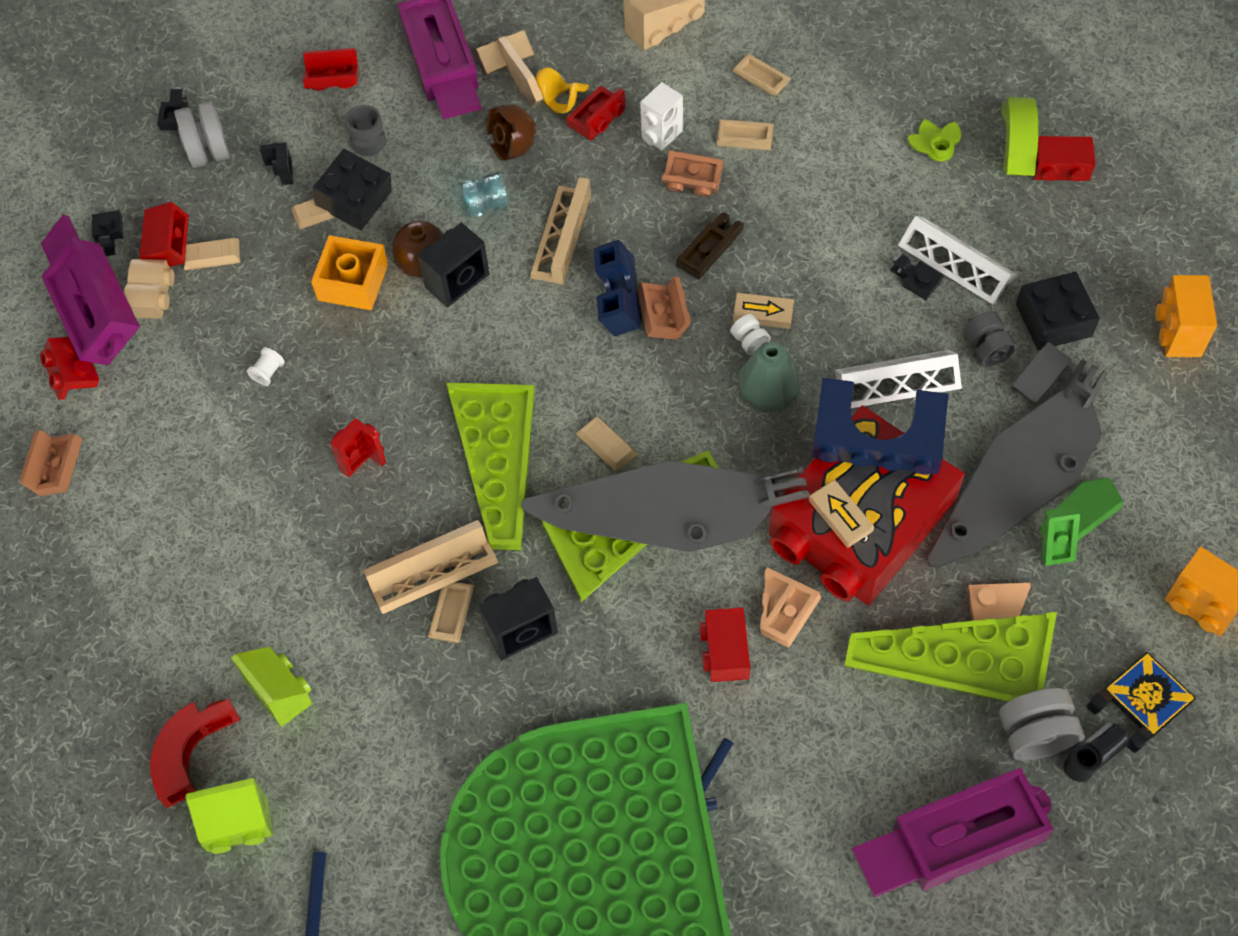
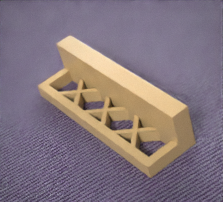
(567, 235)
(428, 563)

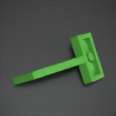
(1075, 517)

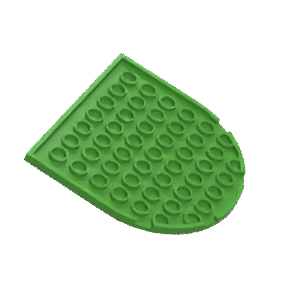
(586, 834)

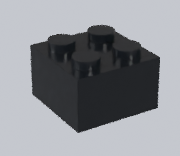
(352, 189)
(454, 264)
(1057, 310)
(518, 617)

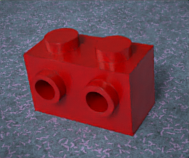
(1065, 158)
(164, 234)
(726, 645)

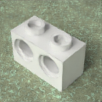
(661, 116)

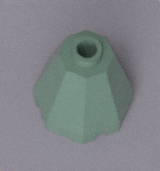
(769, 378)

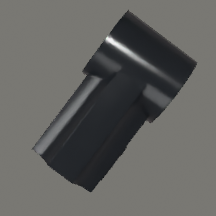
(1096, 751)

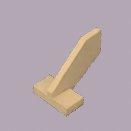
(510, 53)

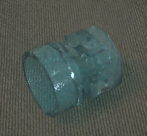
(484, 194)

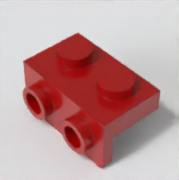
(331, 69)
(597, 112)
(65, 368)
(356, 445)

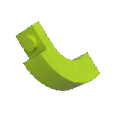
(1021, 135)

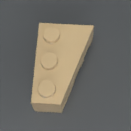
(653, 20)

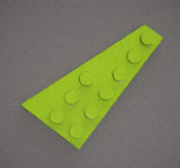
(496, 443)
(595, 558)
(972, 657)

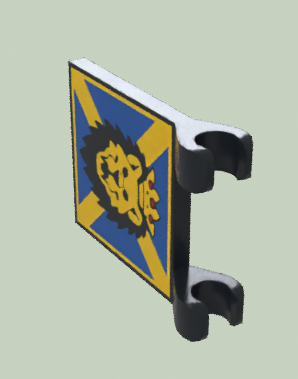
(1146, 696)

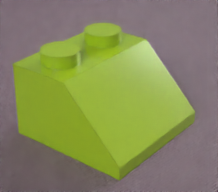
(274, 683)
(230, 815)

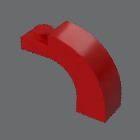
(176, 743)

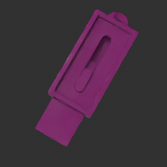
(441, 55)
(86, 295)
(957, 834)

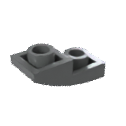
(1041, 373)

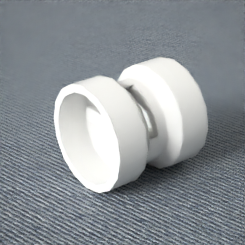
(749, 333)

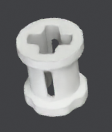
(265, 366)

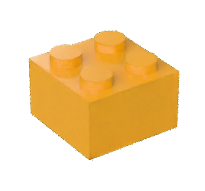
(350, 272)
(1186, 316)
(1206, 592)

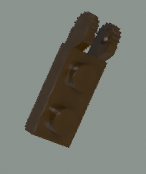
(708, 246)

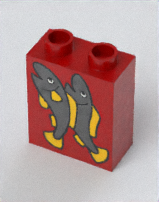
(896, 502)

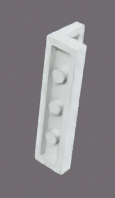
(963, 250)
(898, 367)

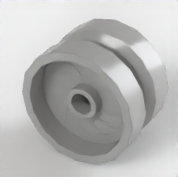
(201, 134)
(1041, 724)

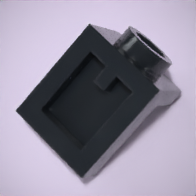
(280, 158)

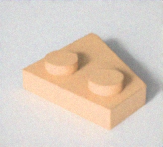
(997, 600)
(785, 607)

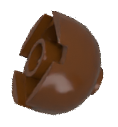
(511, 131)
(410, 243)

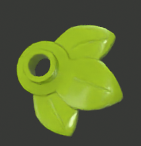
(932, 138)

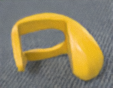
(552, 85)

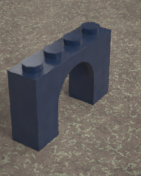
(915, 450)

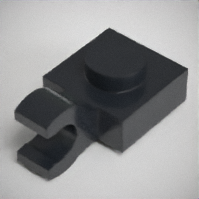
(166, 116)
(106, 229)
(917, 279)

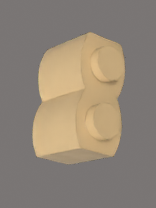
(148, 287)

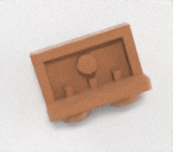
(692, 173)
(664, 309)
(50, 463)

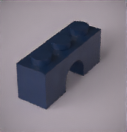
(619, 305)

